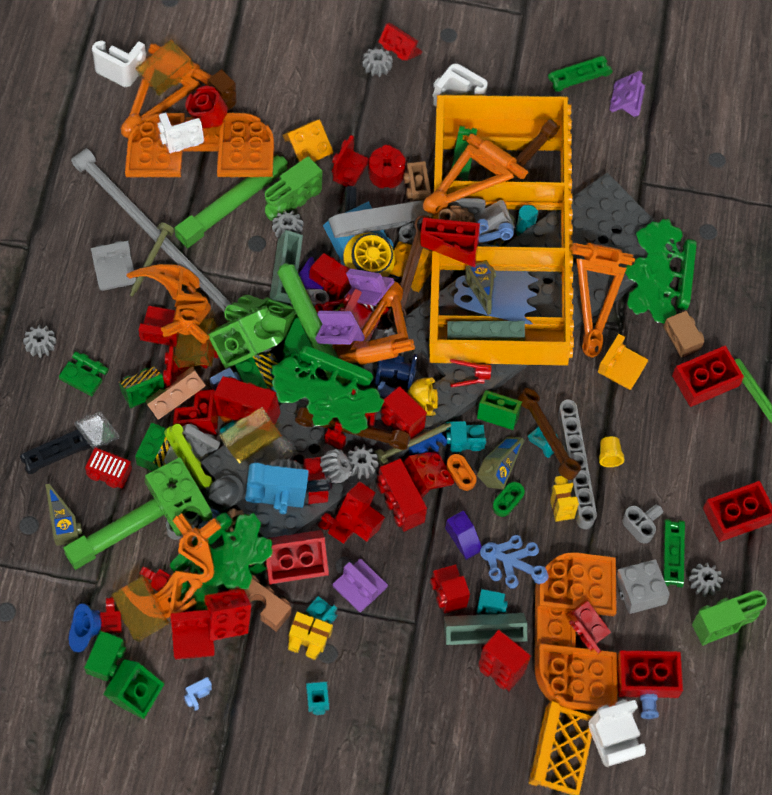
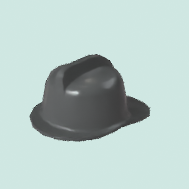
(224, 493)

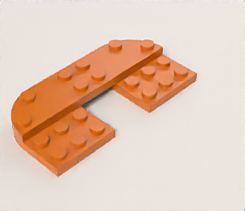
(242, 145)
(563, 672)

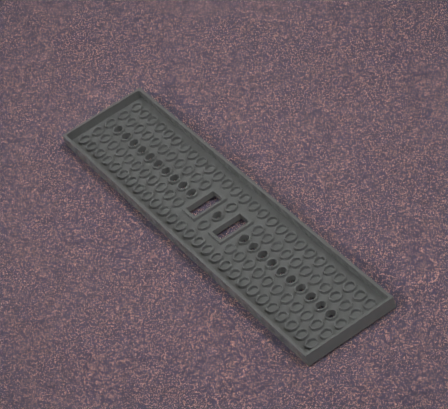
(594, 215)

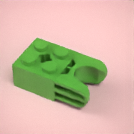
(294, 188)
(278, 320)
(243, 338)
(182, 498)
(728, 616)

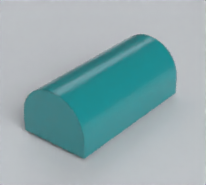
(526, 218)

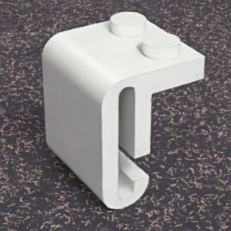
(118, 65)
(459, 81)
(616, 733)

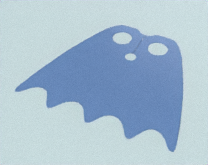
(509, 296)

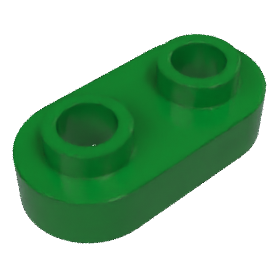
(507, 500)

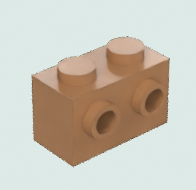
(417, 181)
(684, 334)

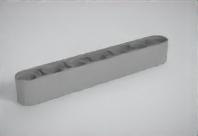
(376, 219)
(575, 437)

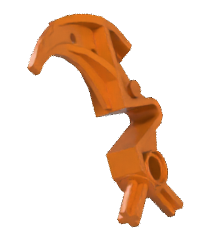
(190, 308)
(199, 555)

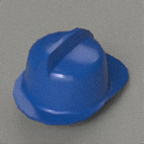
(84, 626)

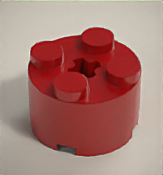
(207, 106)
(386, 167)

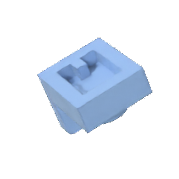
(214, 381)
(198, 690)

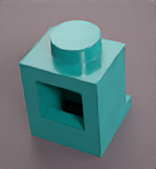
(457, 436)
(491, 602)
(320, 691)

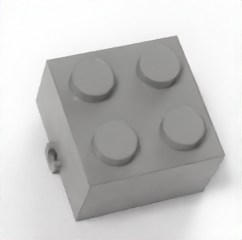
(642, 586)

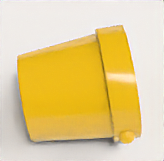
(611, 452)

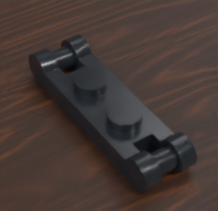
(54, 451)

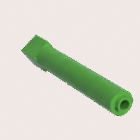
(193, 228)
(306, 312)
(84, 549)

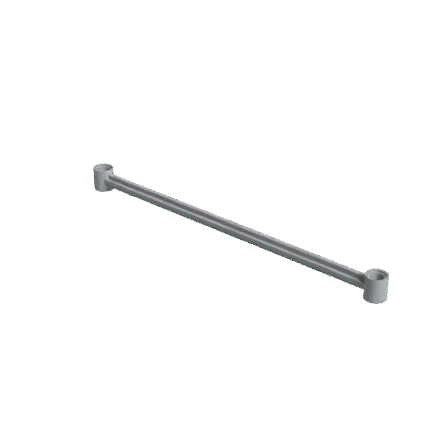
(85, 161)

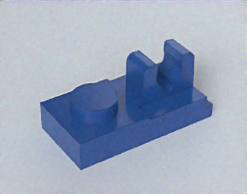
(424, 445)

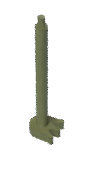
(166, 229)
(382, 456)

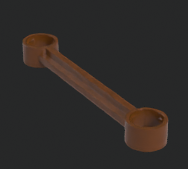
(546, 133)
(410, 267)
(396, 438)
(568, 467)

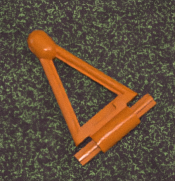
(189, 85)
(488, 156)
(605, 261)
(387, 347)

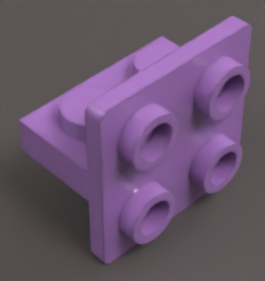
(628, 94)
(370, 284)
(338, 328)
(359, 585)

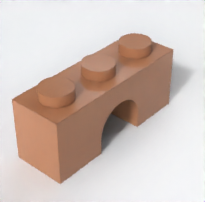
(183, 388)
(276, 609)

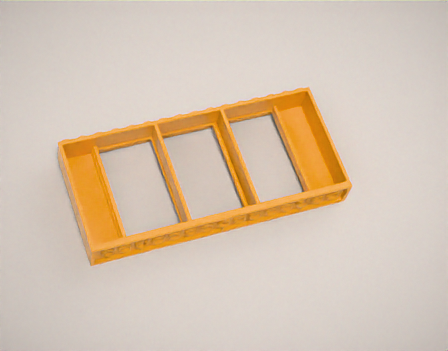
(510, 125)

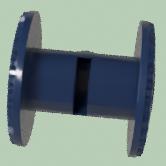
(397, 367)

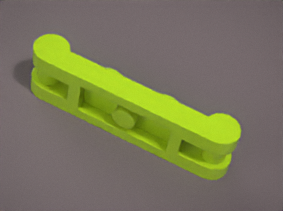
(184, 450)

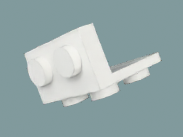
(180, 135)

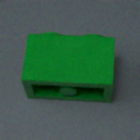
(499, 410)
(105, 656)

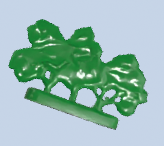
(654, 272)
(327, 397)
(229, 560)

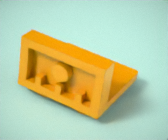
(309, 141)
(423, 269)
(622, 364)

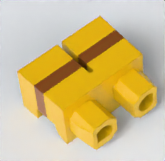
(562, 503)
(300, 635)

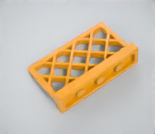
(546, 742)

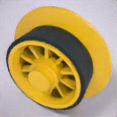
(369, 253)

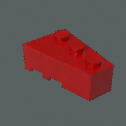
(452, 238)

